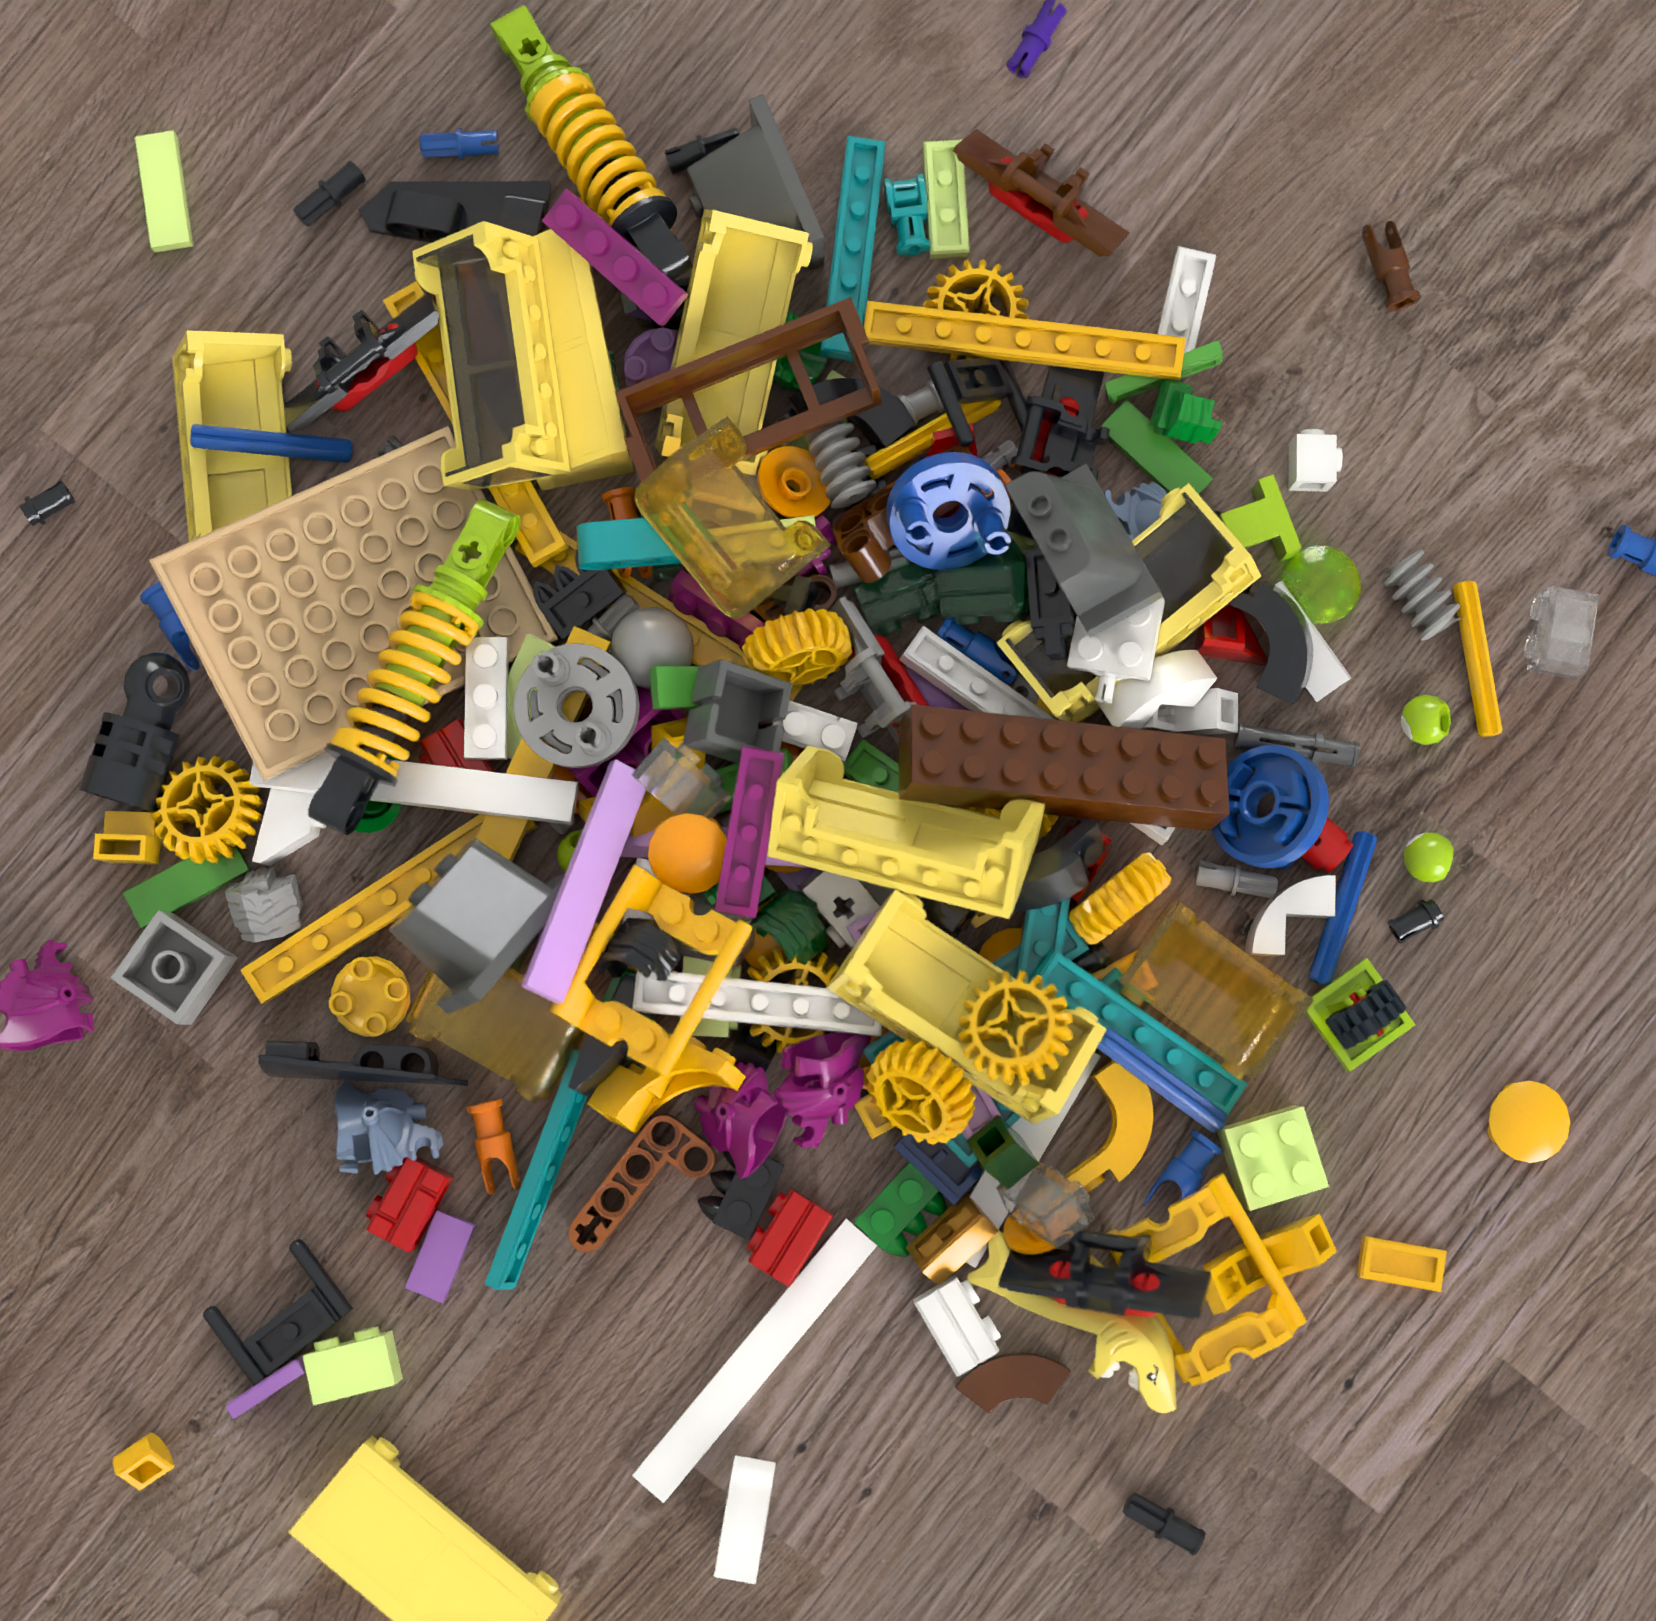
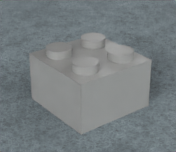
(174, 968)

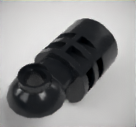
(138, 748)

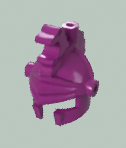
(43, 1002)
(822, 1082)
(743, 1120)

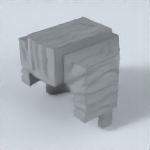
(265, 905)

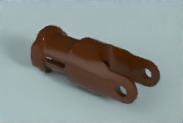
(1391, 267)

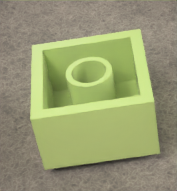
(1272, 1157)

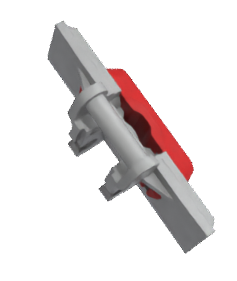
(877, 674)

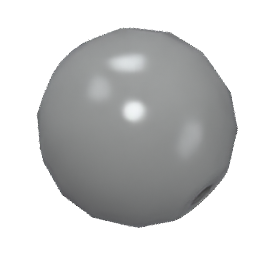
(649, 640)

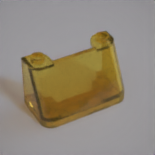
(722, 523)
(1214, 991)
(503, 1031)

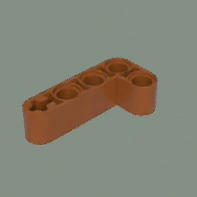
(634, 1186)

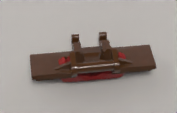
(1039, 197)

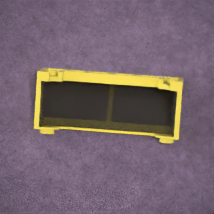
(495, 357)
(1195, 568)

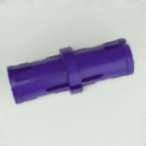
(1036, 38)

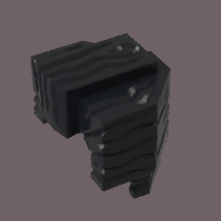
(642, 946)

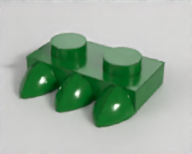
(899, 1209)

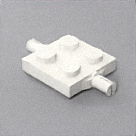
(1118, 651)

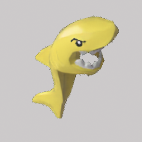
(1119, 1337)

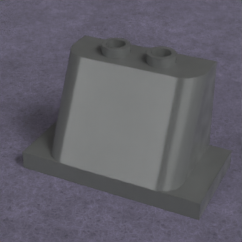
(756, 180)
(1085, 546)
(474, 920)

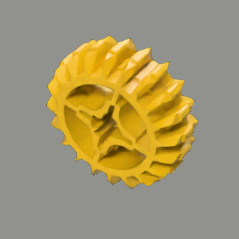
(987, 282)
(799, 647)
(225, 821)
(1119, 898)
(1031, 1026)
(786, 1034)
(921, 1091)

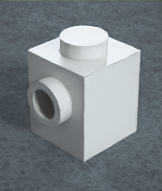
(1313, 461)

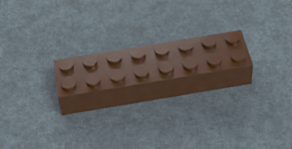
(1063, 764)

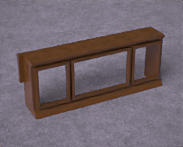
(745, 356)

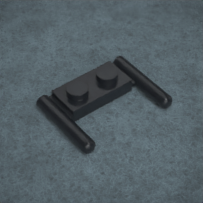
(974, 382)
(288, 1330)

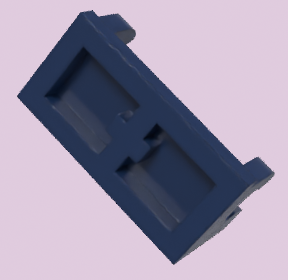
(939, 1166)

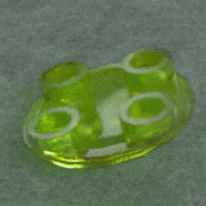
(1323, 583)

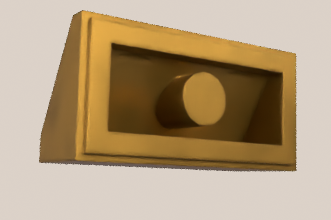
(951, 1239)

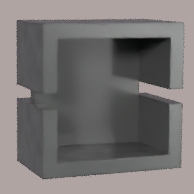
(731, 708)

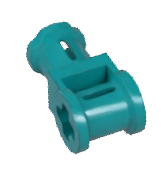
(908, 208)

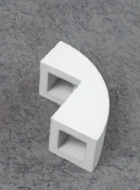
(1175, 679)
(1212, 715)
(1303, 899)
(745, 1519)

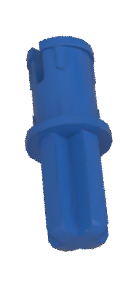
(458, 144)

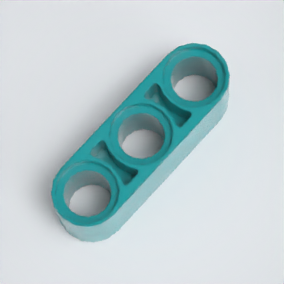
(621, 545)

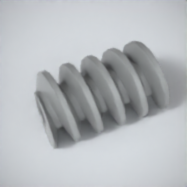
(839, 464)
(1422, 595)

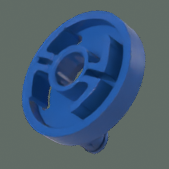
(957, 539)
(1274, 838)

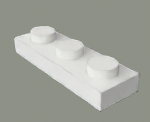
(486, 699)

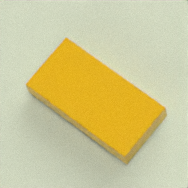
(1401, 1263)

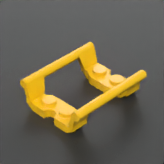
(676, 917)
(1243, 1333)

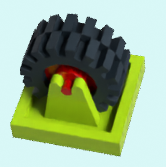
(1358, 1014)

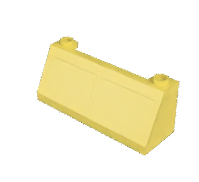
(735, 292)
(583, 368)
(232, 384)
(901, 843)
(916, 987)
(413, 1550)

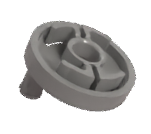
(557, 677)

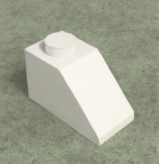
(285, 826)

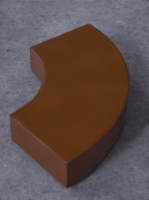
(1011, 1377)

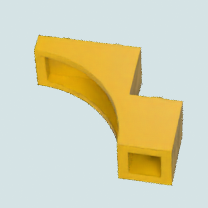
(635, 1094)

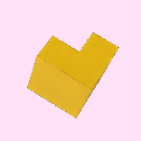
(128, 839)

